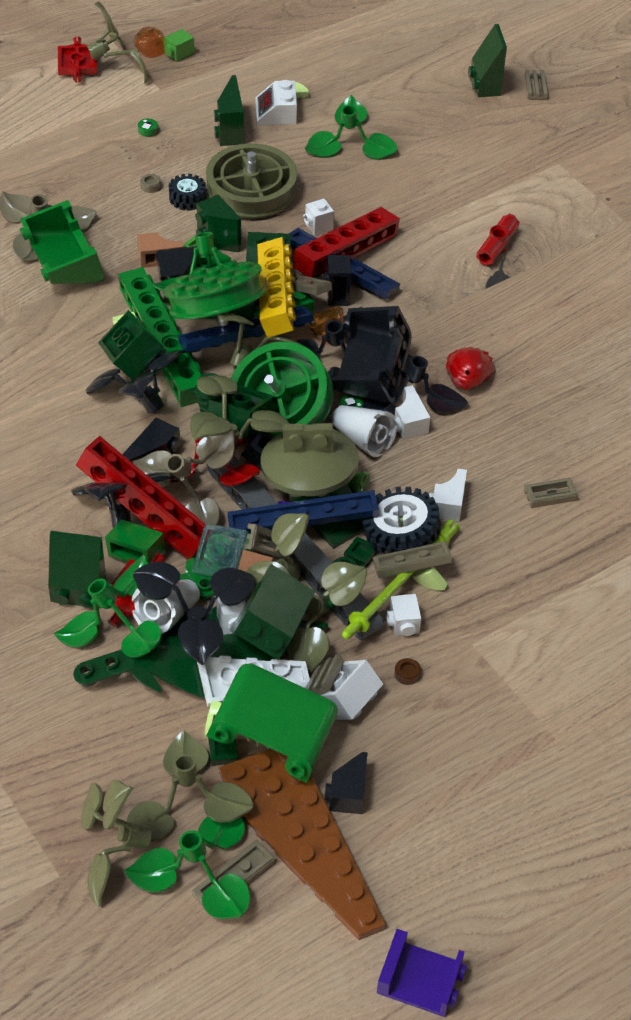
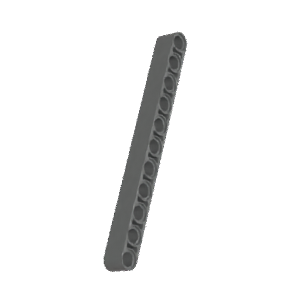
(308, 555)

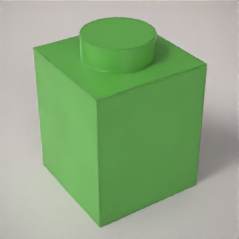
(179, 45)

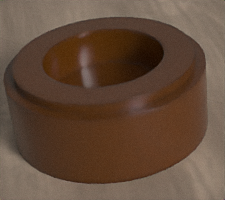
(407, 671)

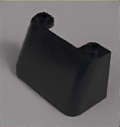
(373, 354)

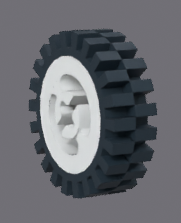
(420, 521)

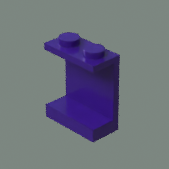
(420, 976)

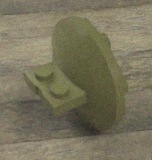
(309, 460)

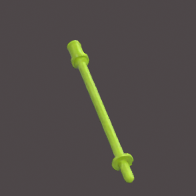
(359, 621)

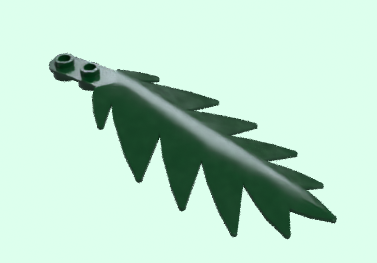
(170, 661)

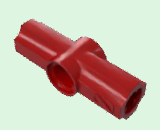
(498, 239)

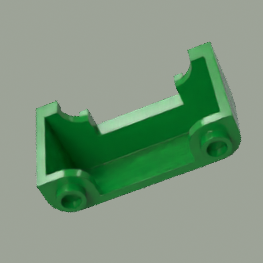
(61, 246)
(276, 716)

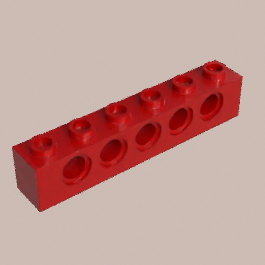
(348, 239)
(143, 496)

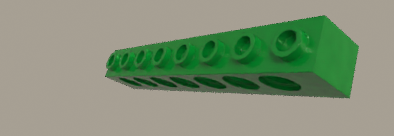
(154, 315)

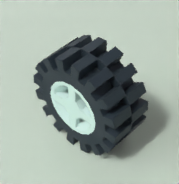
(187, 191)

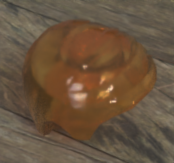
(150, 42)
(322, 318)

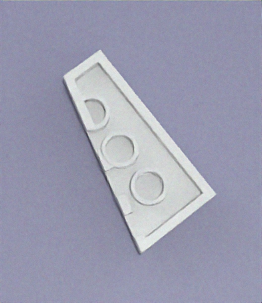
(219, 673)

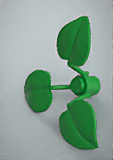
(350, 115)
(210, 257)
(84, 628)
(156, 868)

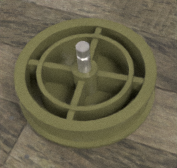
(252, 179)

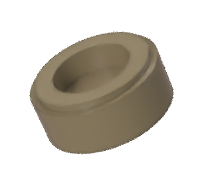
(150, 183)

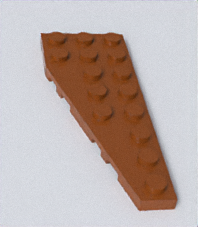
(305, 837)

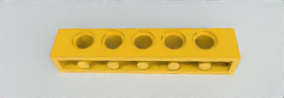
(278, 301)

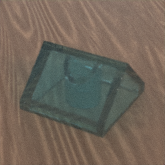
(219, 549)

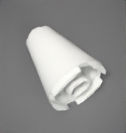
(367, 428)
(165, 611)

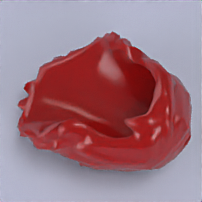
(473, 360)

